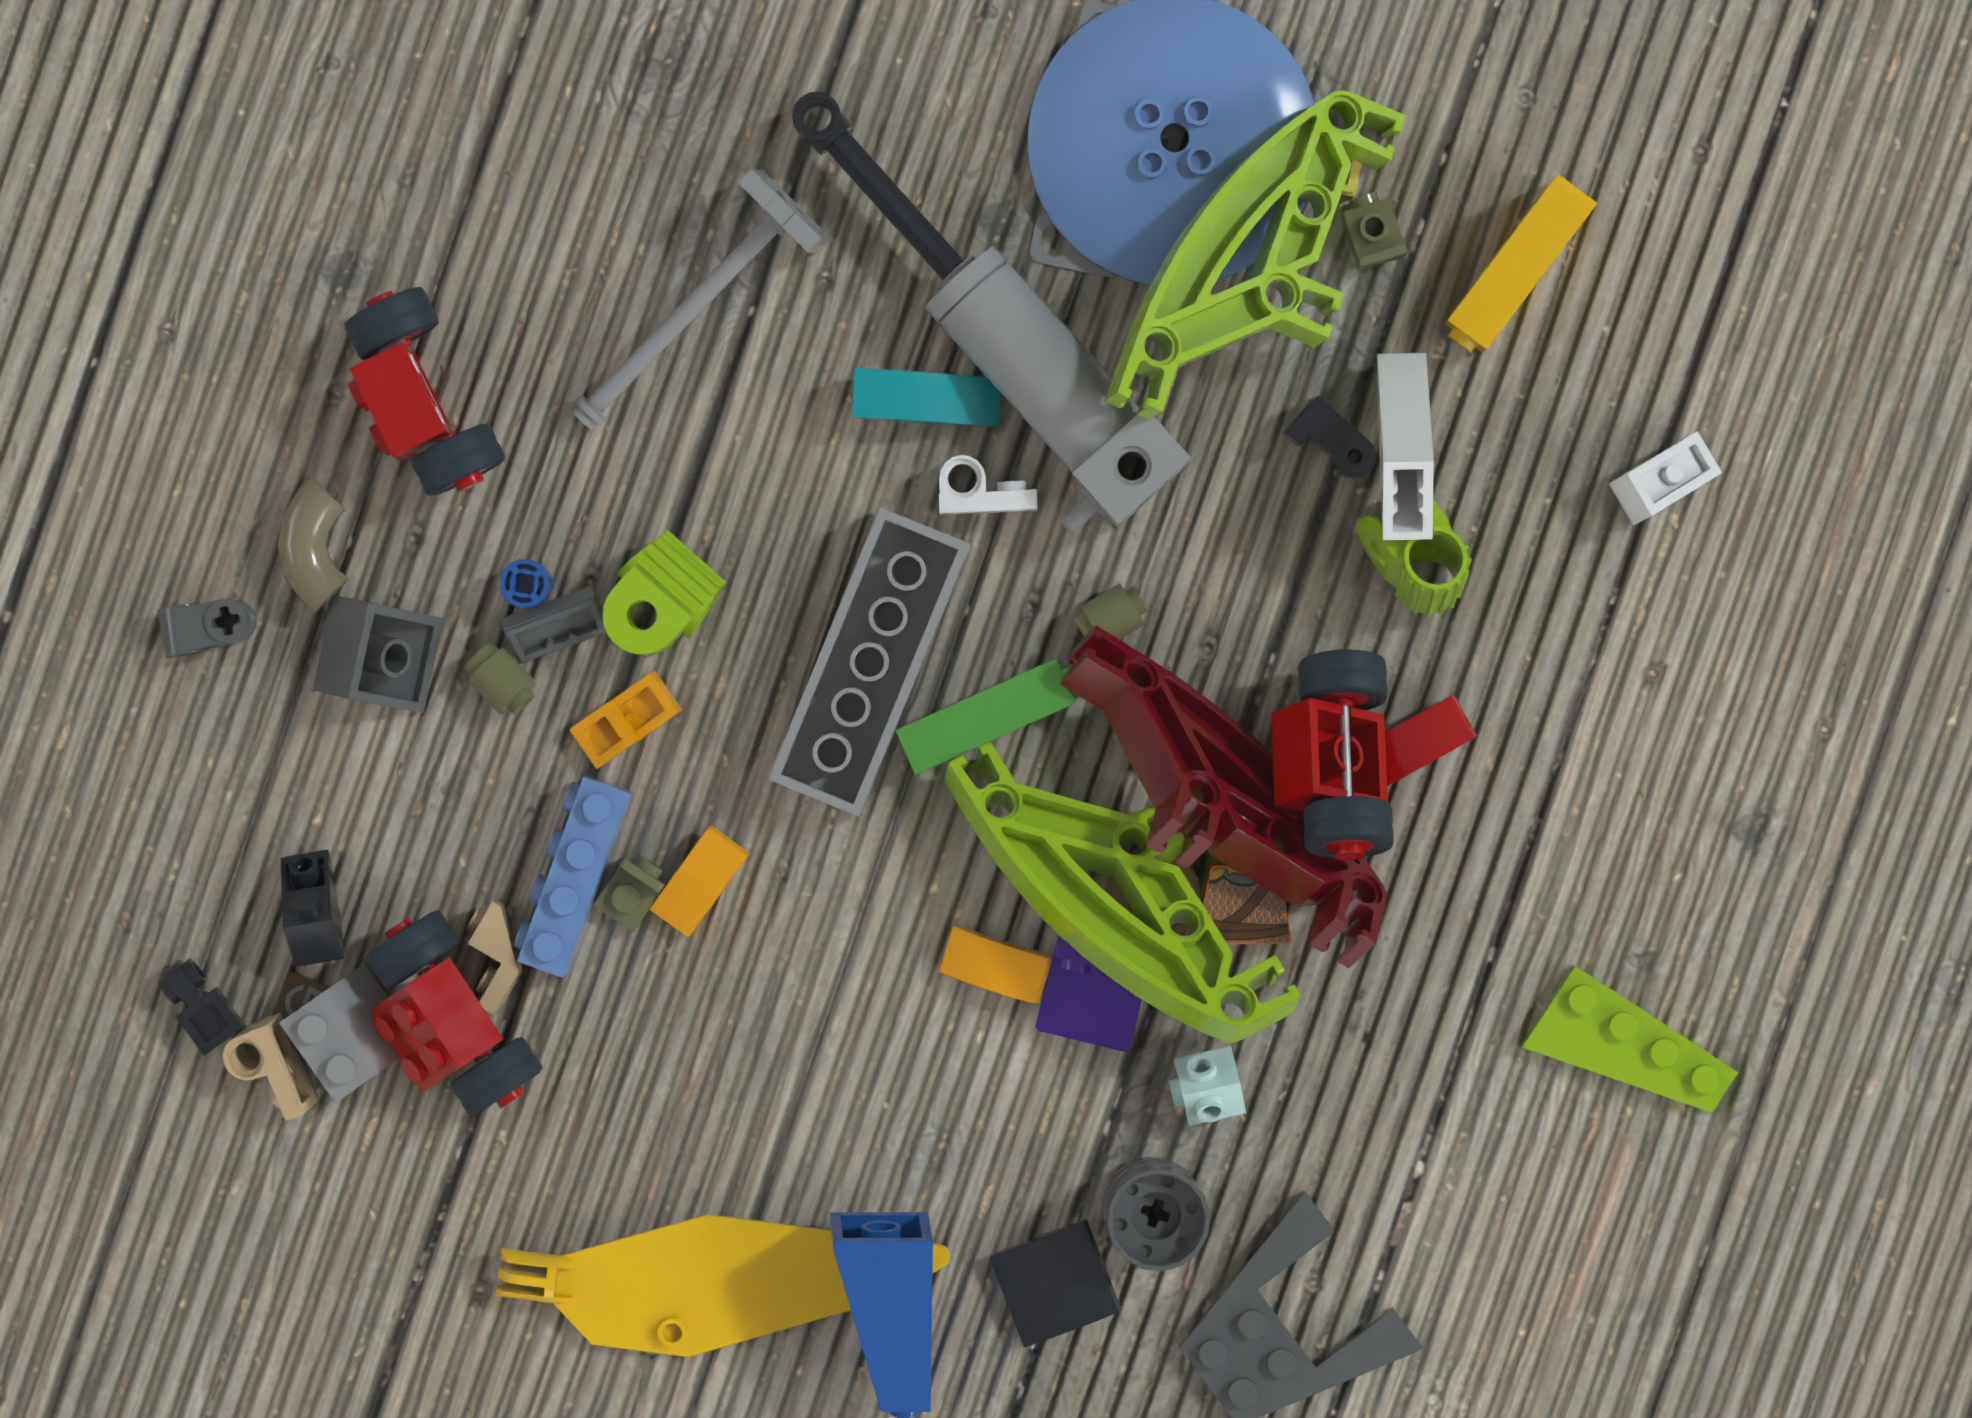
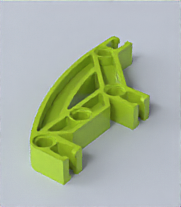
(1298, 161)
(1043, 856)

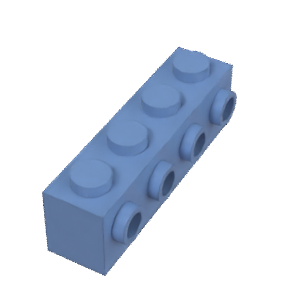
(574, 877)

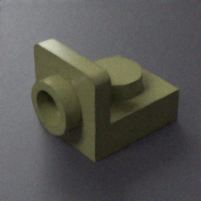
(631, 891)

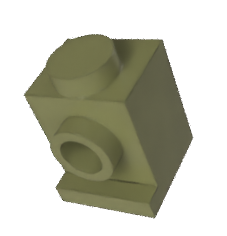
(1368, 249)

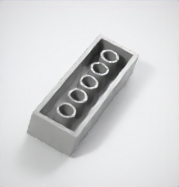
(869, 662)

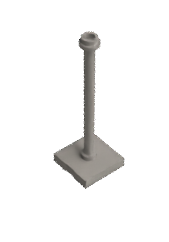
(780, 216)

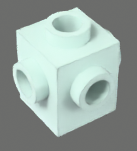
(1207, 1086)

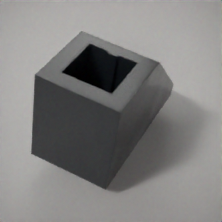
(311, 908)

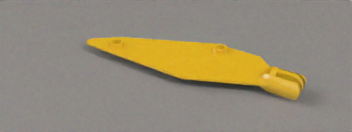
(689, 1283)

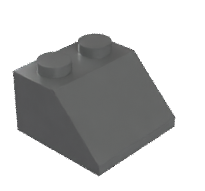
(378, 654)

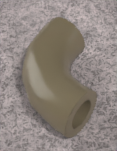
(304, 545)

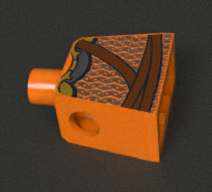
(1244, 908)

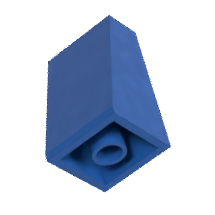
(889, 1288)

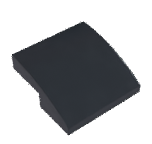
(1055, 1283)

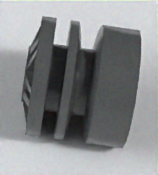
(1169, 1237)

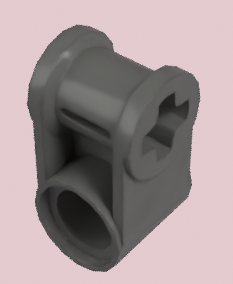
(198, 626)

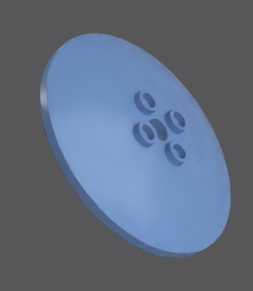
(1114, 93)

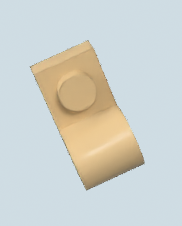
(278, 1060)

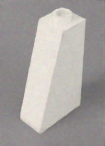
(1405, 446)

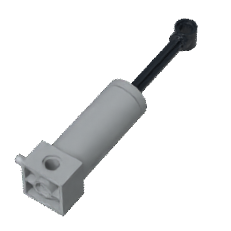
(1019, 346)

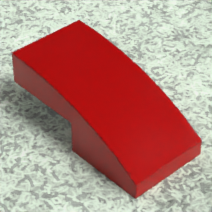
(1426, 738)

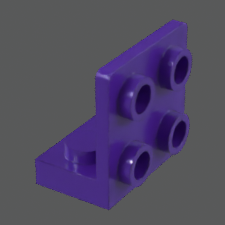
(1086, 1003)

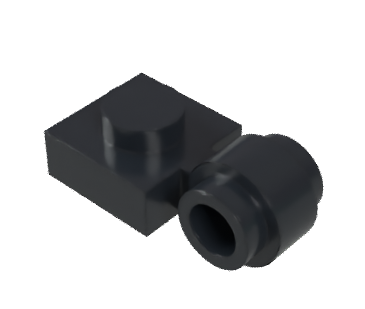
(209, 1017)

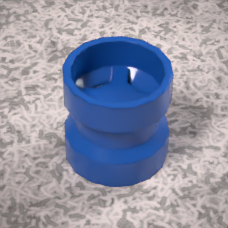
(531, 588)

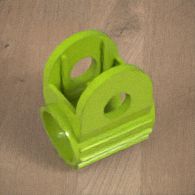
(1395, 559)
(674, 583)

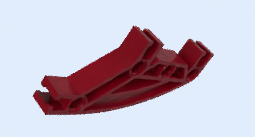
(1219, 791)

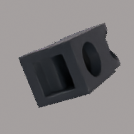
(1348, 449)

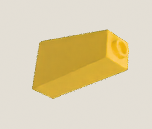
(1519, 264)

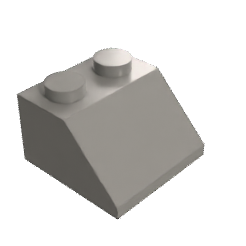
(340, 1034)

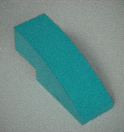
(925, 398)

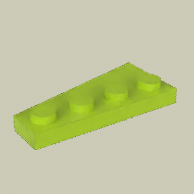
(1617, 1039)

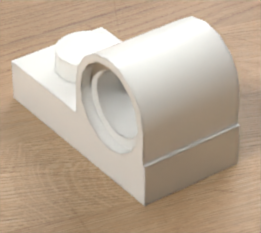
(1665, 478)
(1009, 497)

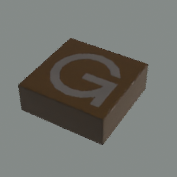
(297, 992)

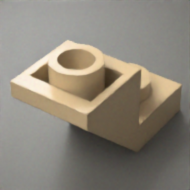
(495, 938)

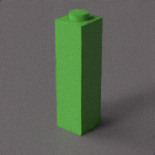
(985, 716)

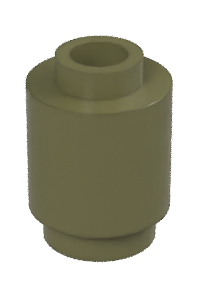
(1113, 611)
(500, 679)

